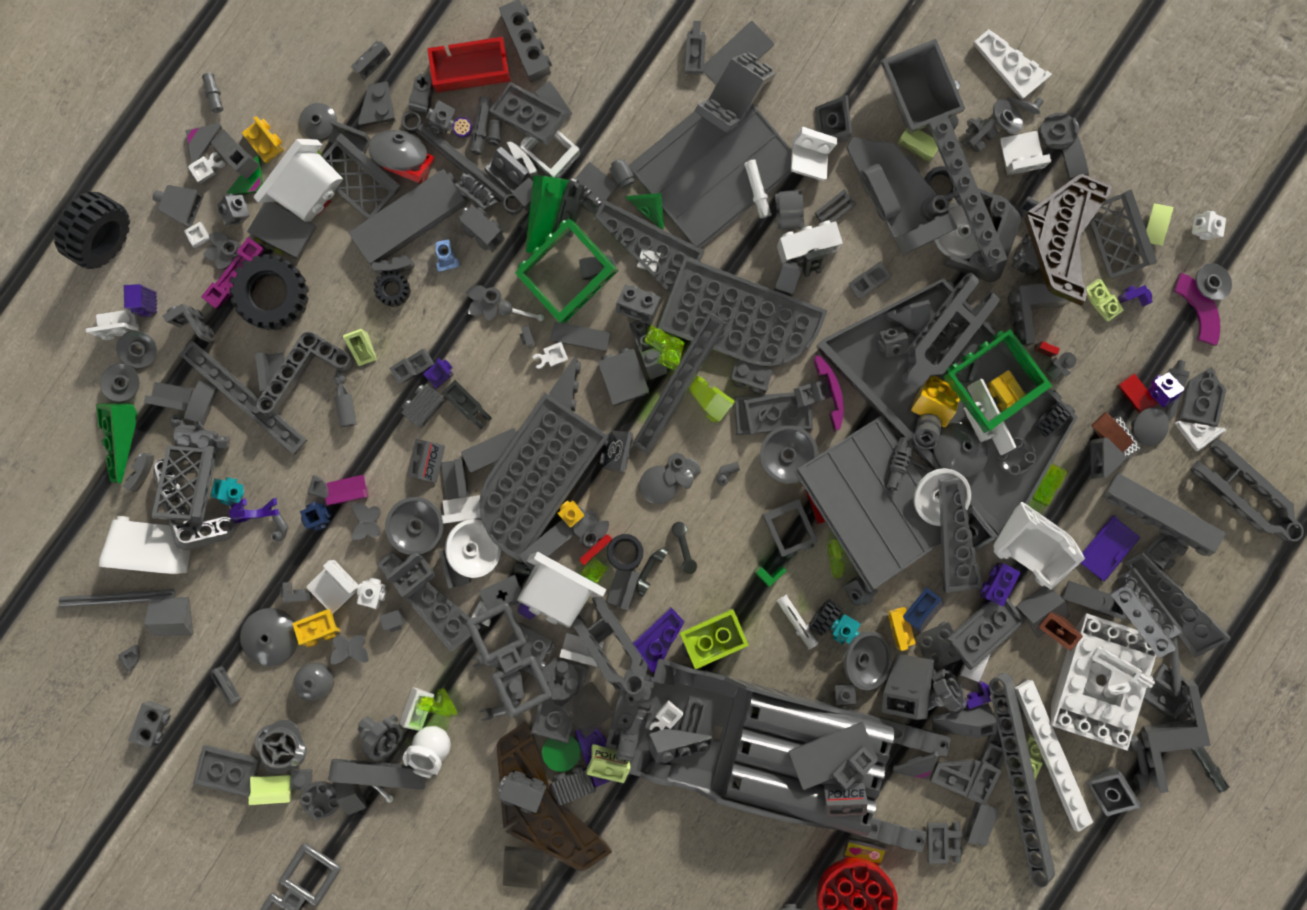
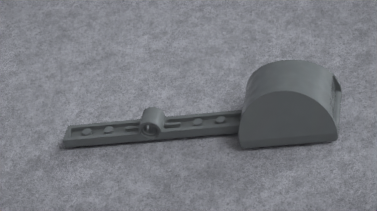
(928, 98)

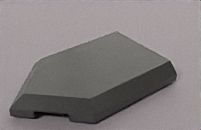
(1203, 399)

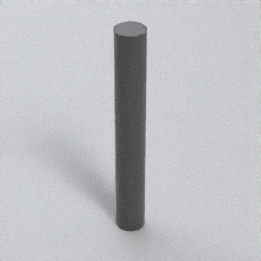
(1176, 669)

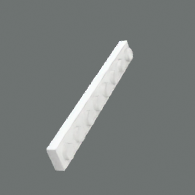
(1053, 755)

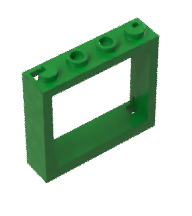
(588, 292)
(1025, 360)

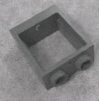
(784, 509)

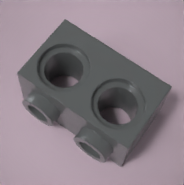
(146, 722)

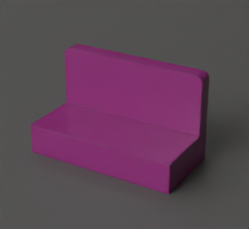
(346, 490)

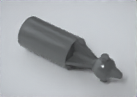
(344, 402)

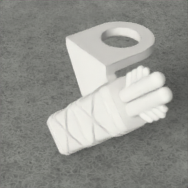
(1121, 672)

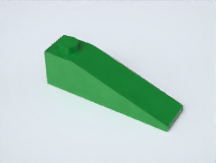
(544, 209)
(118, 426)

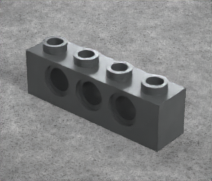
(517, 12)

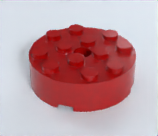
(854, 879)

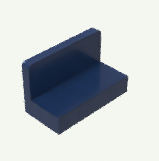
(923, 610)

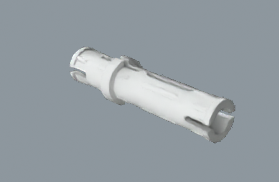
(760, 197)
(809, 640)

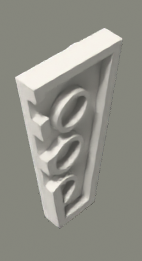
(1010, 64)

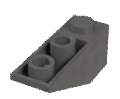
(234, 154)
(648, 353)
(566, 385)
(1093, 599)
(967, 722)
(673, 744)

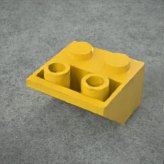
(936, 398)

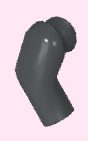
(725, 471)

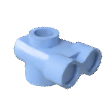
(448, 260)

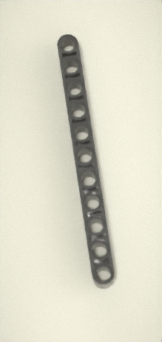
(1019, 788)

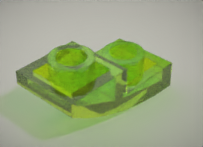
(1051, 482)
(594, 571)

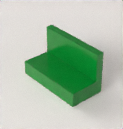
(766, 578)

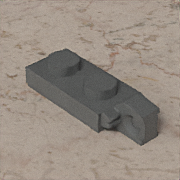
(695, 50)
(200, 439)

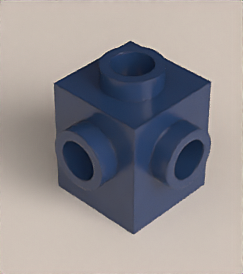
(308, 516)

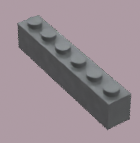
(1164, 515)

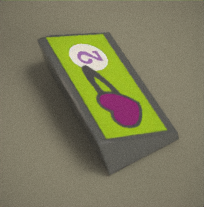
(865, 850)

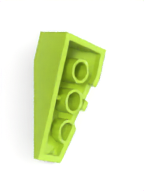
(711, 400)

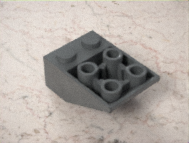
(908, 687)

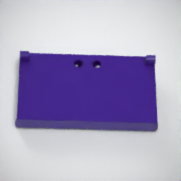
(1106, 546)

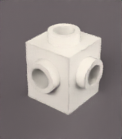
(1208, 225)
(365, 595)

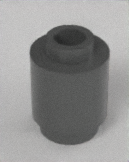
(621, 173)

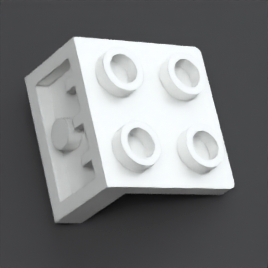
(811, 153)
(1023, 153)
(114, 324)
(333, 586)

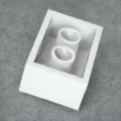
(795, 246)

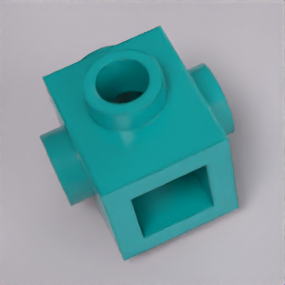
(227, 490)
(851, 629)

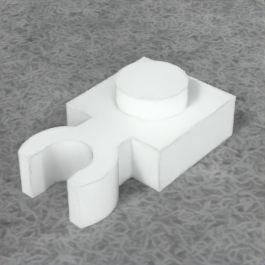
(203, 168)
(553, 354)
(666, 716)

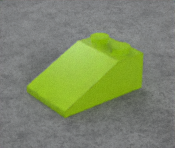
(714, 638)

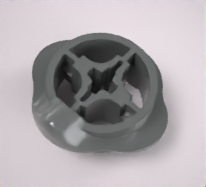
(273, 763)

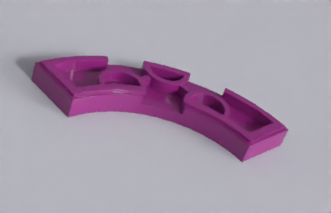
(1206, 309)

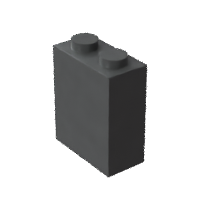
(623, 376)

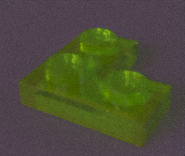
(670, 347)
(834, 552)

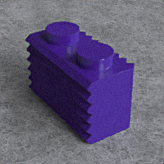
(140, 300)

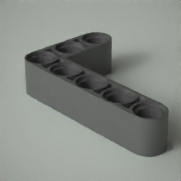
(298, 369)
(186, 528)

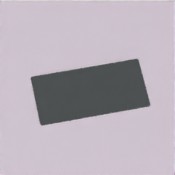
(749, 39)

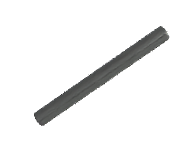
(114, 598)

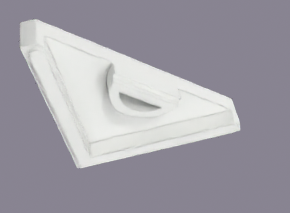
(1198, 434)

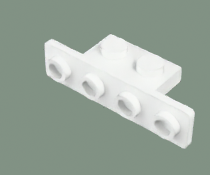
(985, 402)

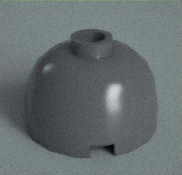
(313, 681)

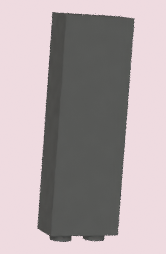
(408, 217)

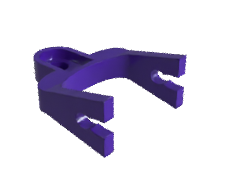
(240, 515)

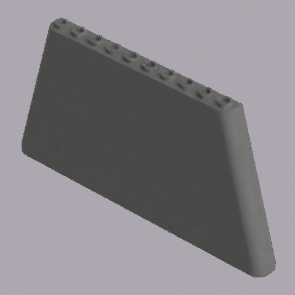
(880, 382)

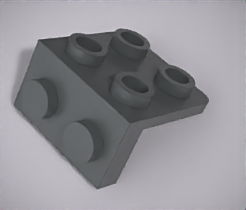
(184, 314)

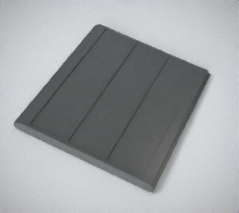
(704, 171)
(868, 519)

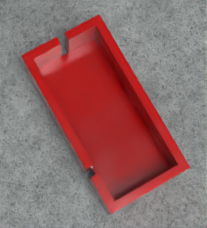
(469, 65)

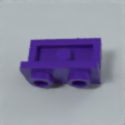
(999, 584)

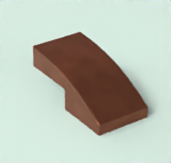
(1108, 428)

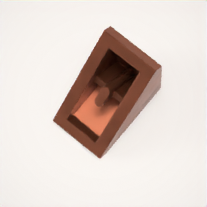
(1060, 630)

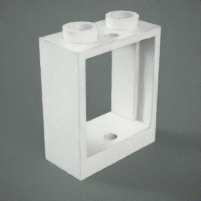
(562, 165)

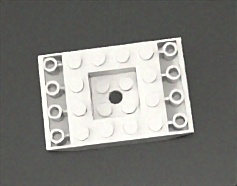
(1090, 708)

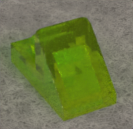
(442, 705)

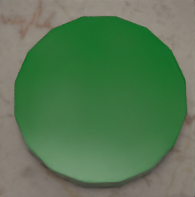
(561, 755)

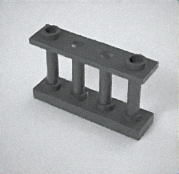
(1146, 612)

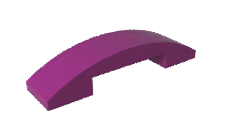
(218, 292)
(822, 369)

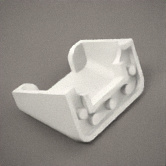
(1038, 546)
(143, 548)

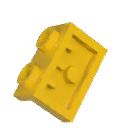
(262, 140)
(315, 628)
(900, 629)

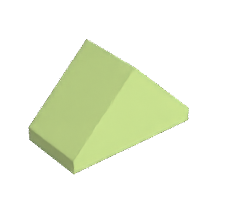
(360, 346)

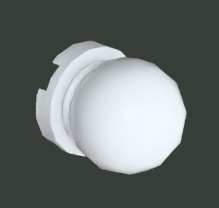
(427, 751)

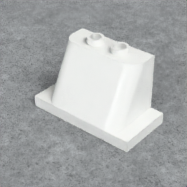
(301, 181)
(556, 590)

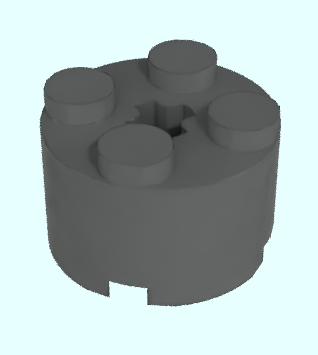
(791, 210)

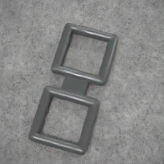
(509, 659)
(296, 894)

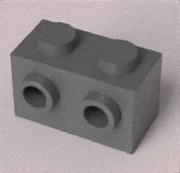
(638, 304)

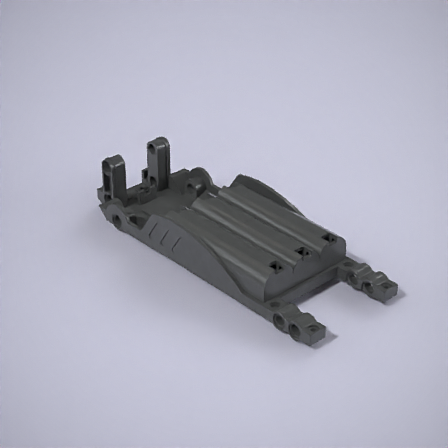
(767, 773)

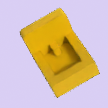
(570, 513)

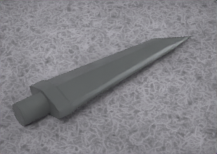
(1182, 377)

